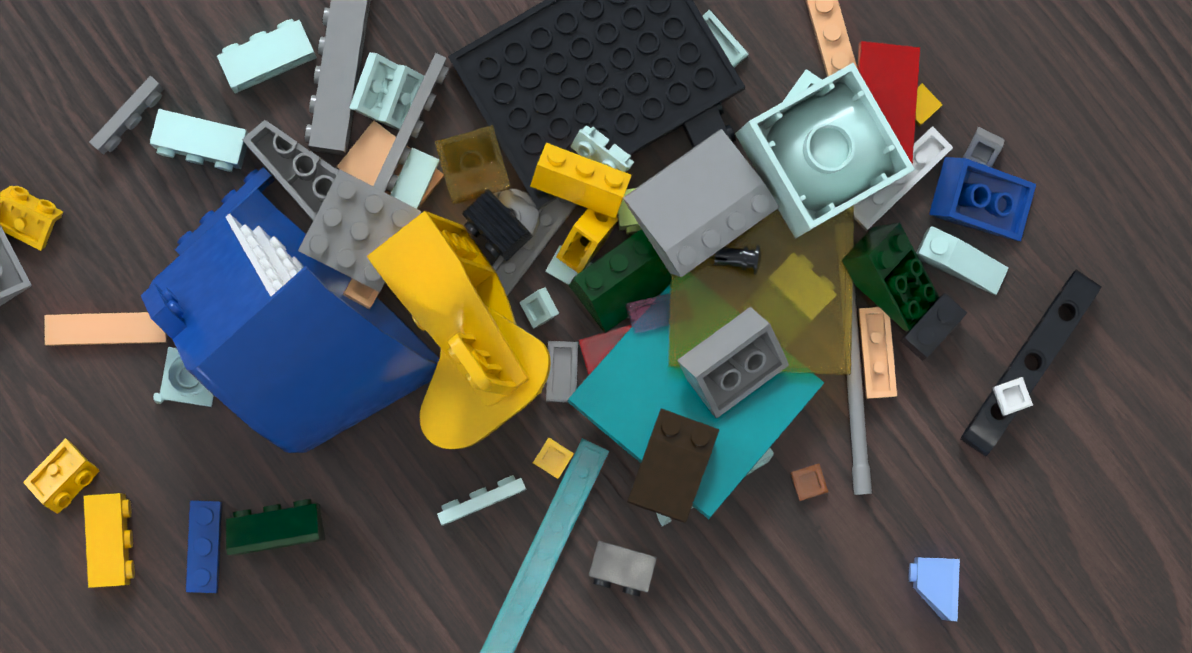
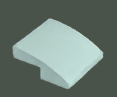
(385, 91)

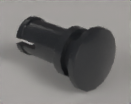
(739, 258)

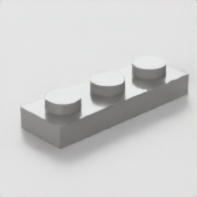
(127, 116)

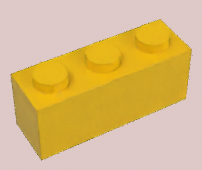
(580, 180)
(108, 540)

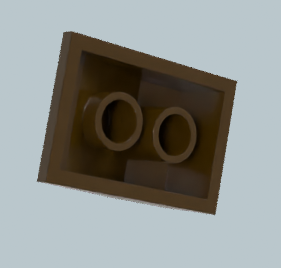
(673, 465)

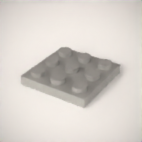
(352, 225)

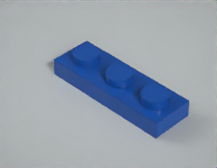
(204, 546)

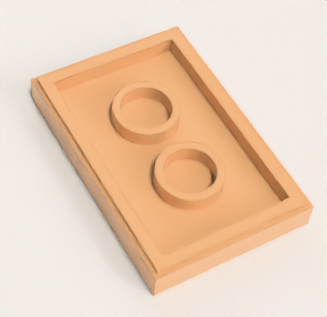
(369, 154)

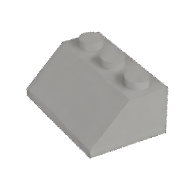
(734, 361)

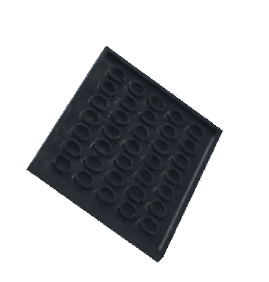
(597, 64)

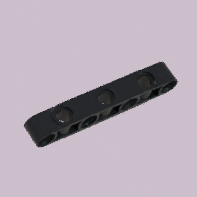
(1044, 345)

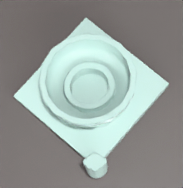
(180, 384)

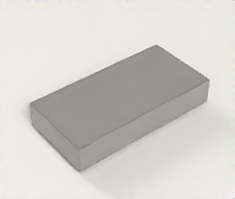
(563, 371)

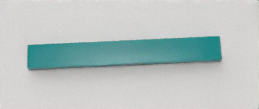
(545, 548)

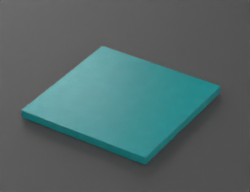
(635, 383)

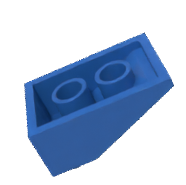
(982, 198)

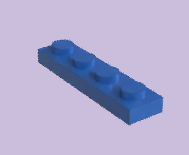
(259, 179)

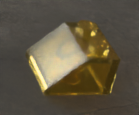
(472, 164)

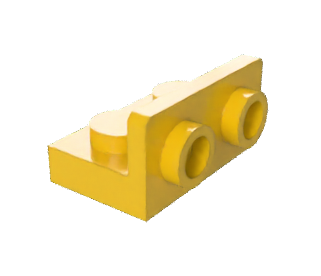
(27, 216)
(61, 477)

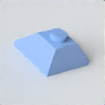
(937, 584)

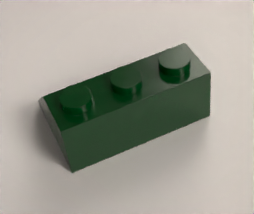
(621, 277)
(274, 528)

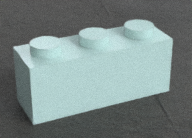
(266, 55)
(198, 140)

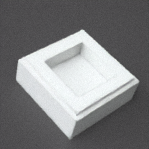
(1012, 396)

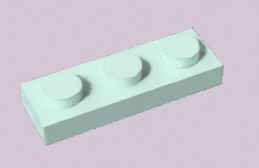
(480, 499)

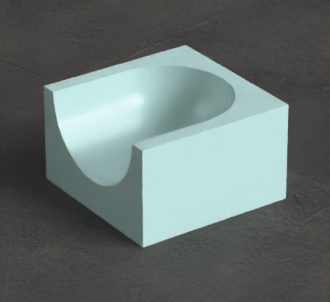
(824, 150)

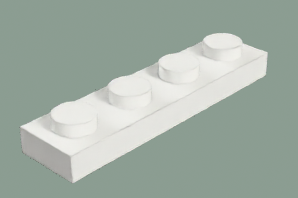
(926, 155)

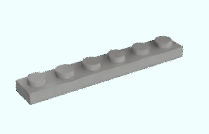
(411, 125)

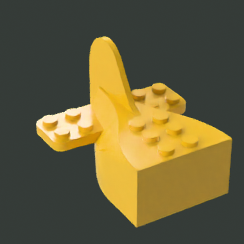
(485, 360)

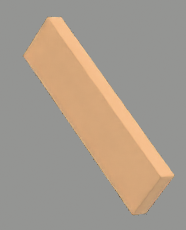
(102, 329)

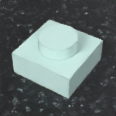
(539, 307)

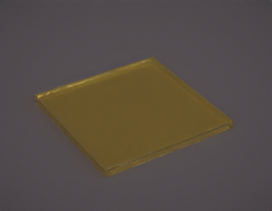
(797, 290)

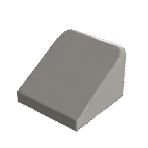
(984, 147)

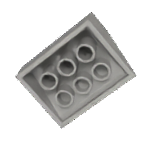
(700, 203)

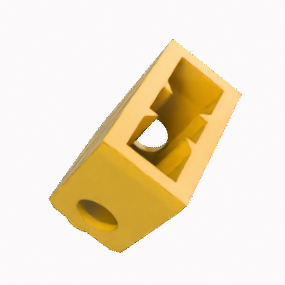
(596, 229)

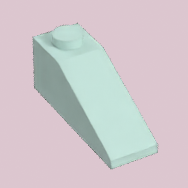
(961, 260)

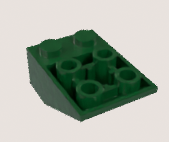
(891, 274)

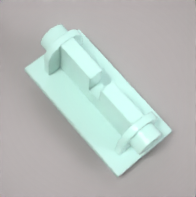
(592, 145)

